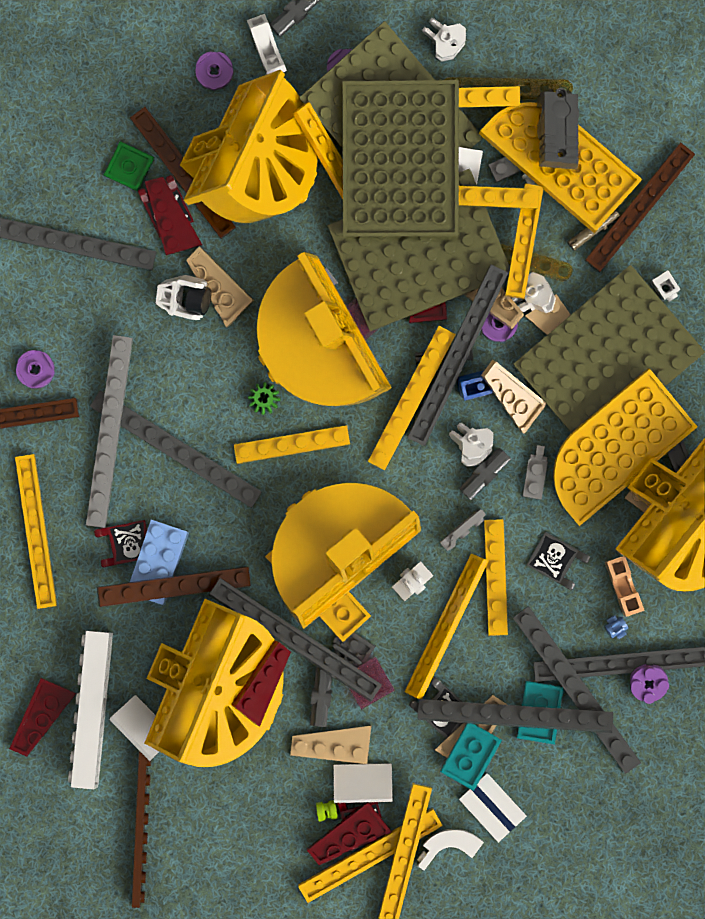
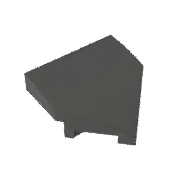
(354, 649)

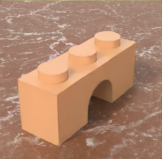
(623, 586)

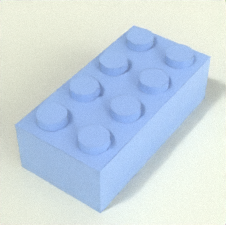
(159, 553)

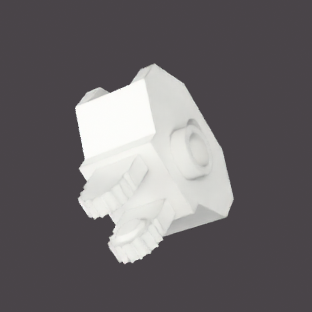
(445, 37)
(537, 295)
(474, 444)
(412, 581)

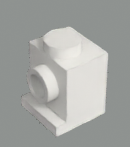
(665, 279)

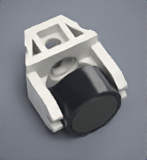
(197, 301)

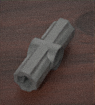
(292, 14)
(484, 473)
(320, 698)

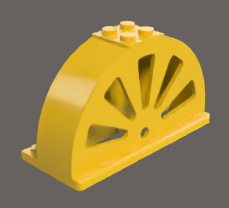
(256, 157)
(314, 341)
(671, 532)
(335, 543)
(202, 682)

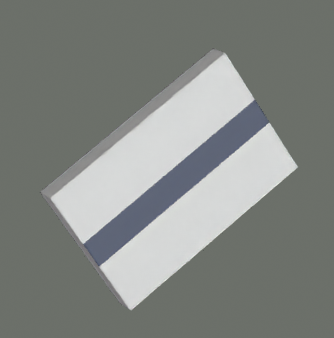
(493, 808)

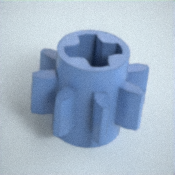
(616, 627)

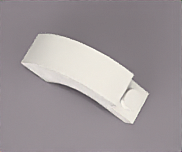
(266, 44)
(447, 838)

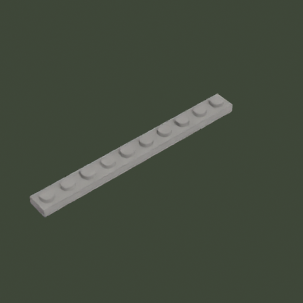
(109, 431)

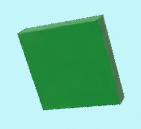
(129, 166)

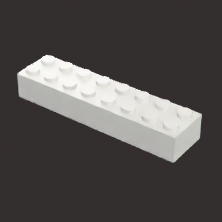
(91, 710)

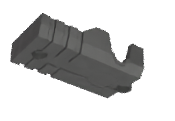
(558, 129)

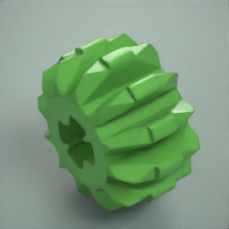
(270, 399)

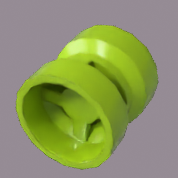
(330, 813)

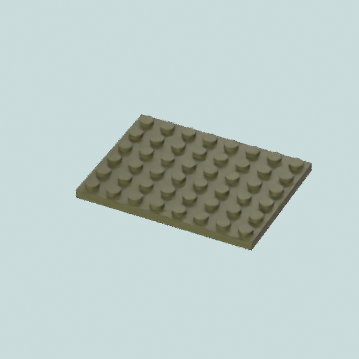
(376, 58)
(401, 158)
(414, 273)
(607, 348)

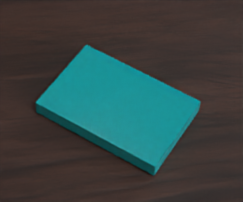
(540, 696)
(470, 755)

